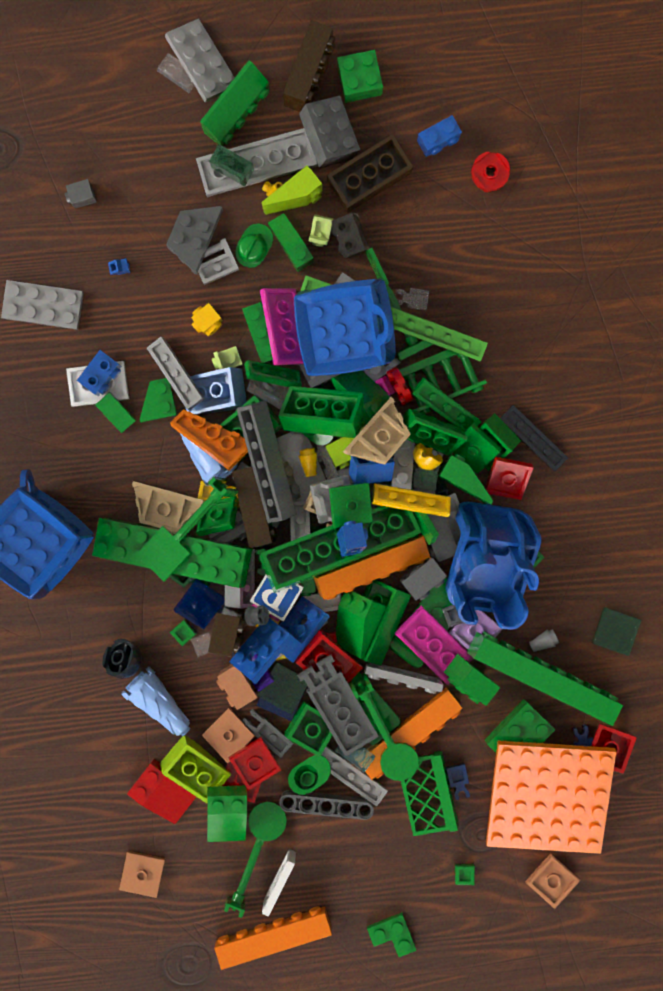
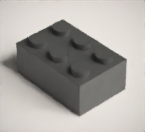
(329, 131)

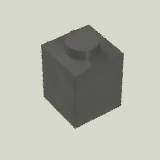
(80, 194)

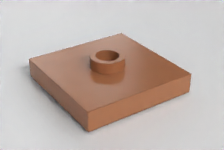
(228, 734)
(142, 874)
(552, 880)

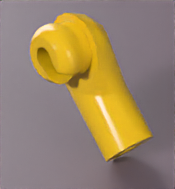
(271, 188)

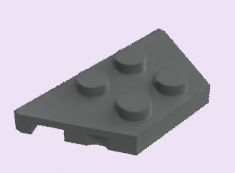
(193, 235)

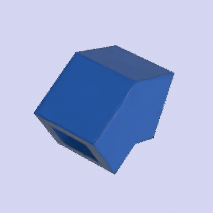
(119, 267)

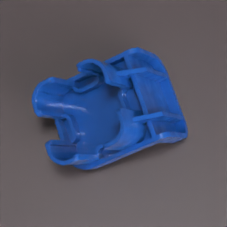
(493, 563)

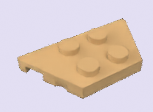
(380, 436)
(163, 507)

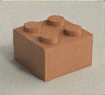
(237, 686)

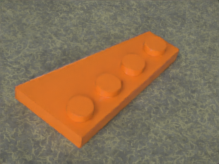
(217, 442)

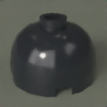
(122, 659)

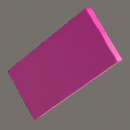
(281, 325)
(431, 642)

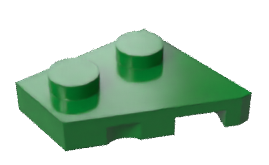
(158, 401)

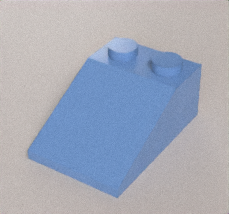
(221, 389)

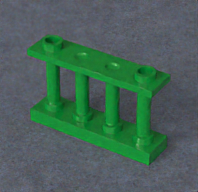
(444, 359)

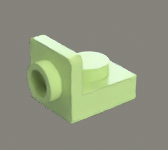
(227, 359)

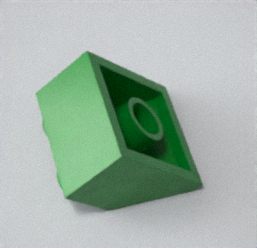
(501, 435)

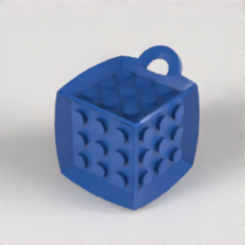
(345, 327)
(38, 540)

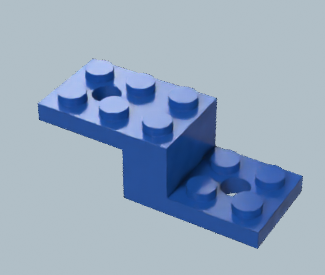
(274, 639)

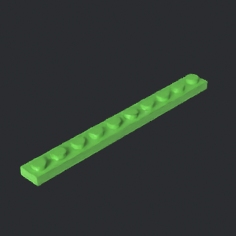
(423, 328)

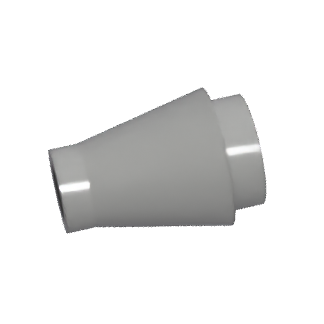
(544, 641)

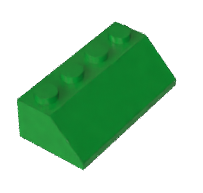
(235, 104)
(322, 412)
(396, 603)

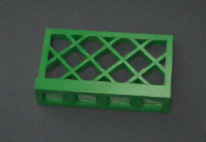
(445, 797)

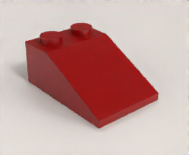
(323, 646)
(161, 794)

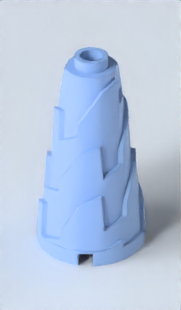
(206, 464)
(151, 696)

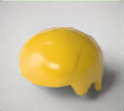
(425, 458)

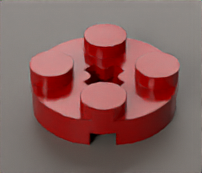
(501, 172)
(399, 386)

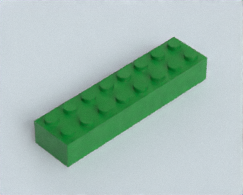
(321, 553)
(207, 560)
(546, 679)

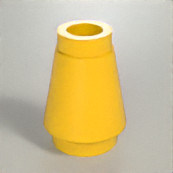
(308, 460)

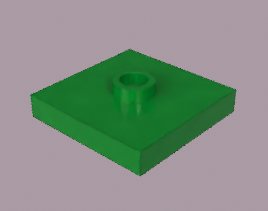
(477, 449)
(350, 504)
(219, 517)

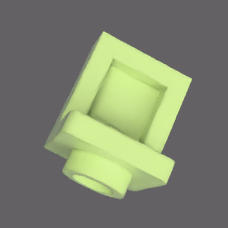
(320, 230)

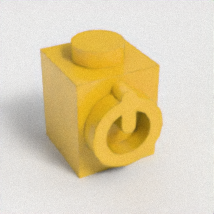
(206, 320)

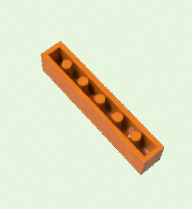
(372, 567)
(418, 727)
(273, 937)

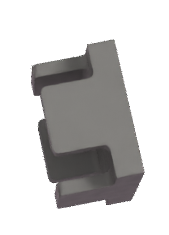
(321, 496)

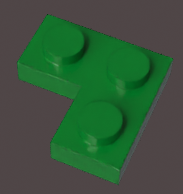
(393, 929)

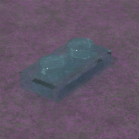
(360, 758)

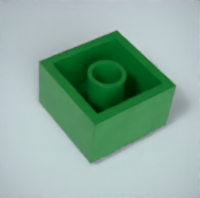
(359, 76)
(471, 680)
(309, 730)

